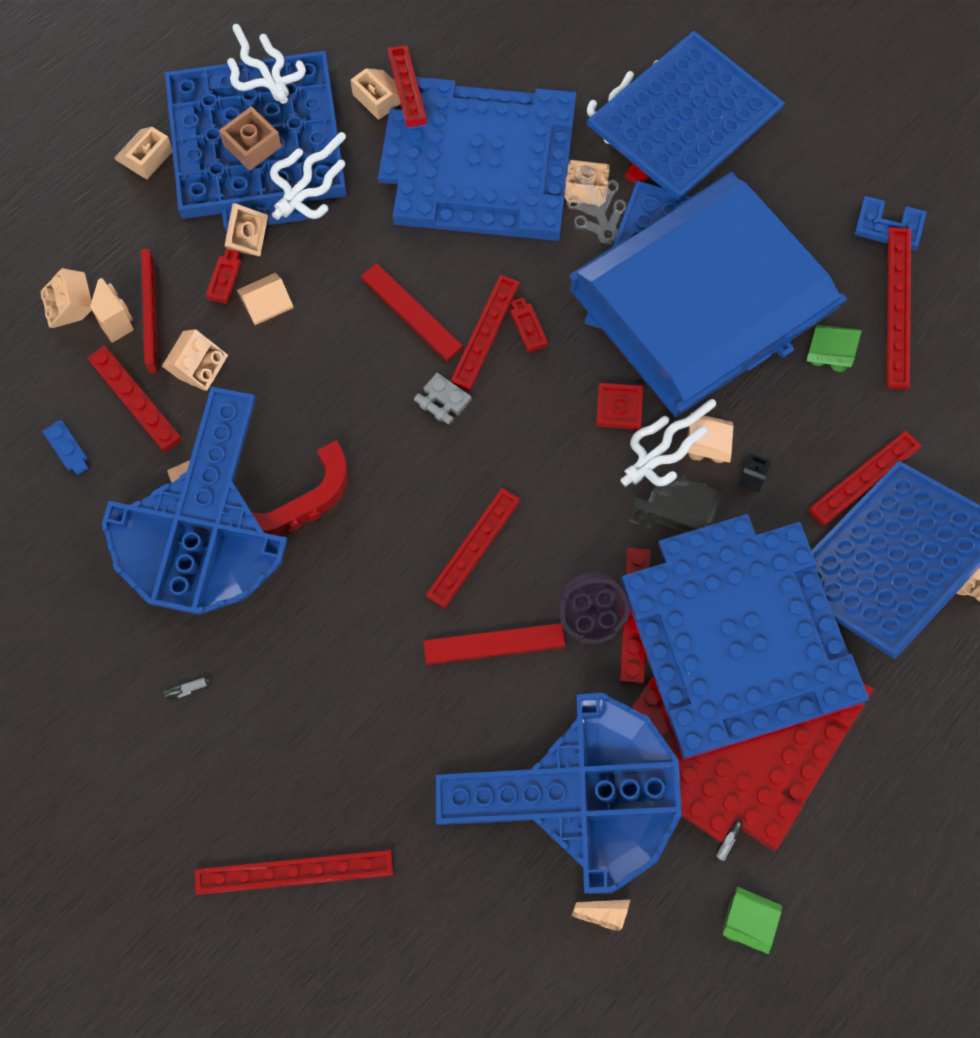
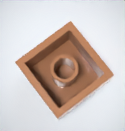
(250, 138)

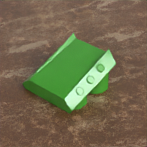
(833, 347)
(751, 920)

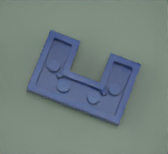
(874, 227)

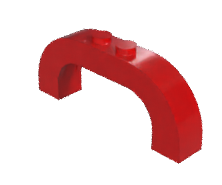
(314, 503)

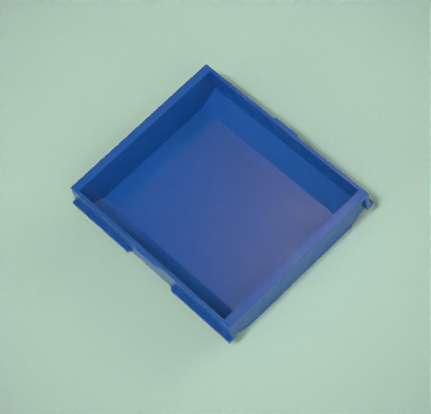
(705, 293)

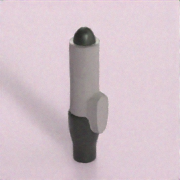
(185, 689)
(728, 842)

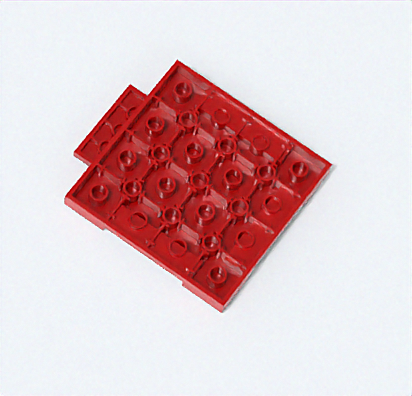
(755, 779)

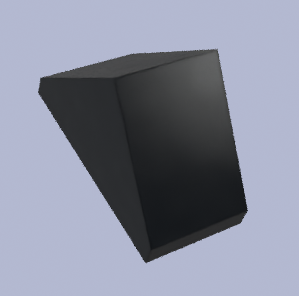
(754, 472)

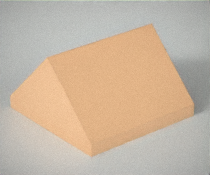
(246, 230)
(265, 298)

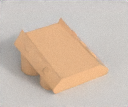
(575, 188)
(716, 442)
(604, 913)

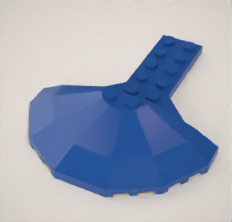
(196, 538)
(599, 792)

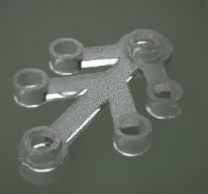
(597, 209)

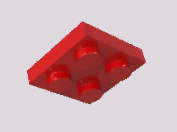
(619, 406)

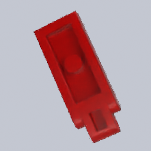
(224, 277)
(528, 325)

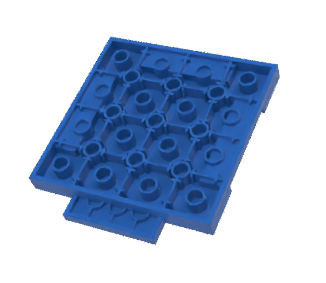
(481, 161)
(210, 175)
(740, 635)

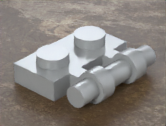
(445, 393)

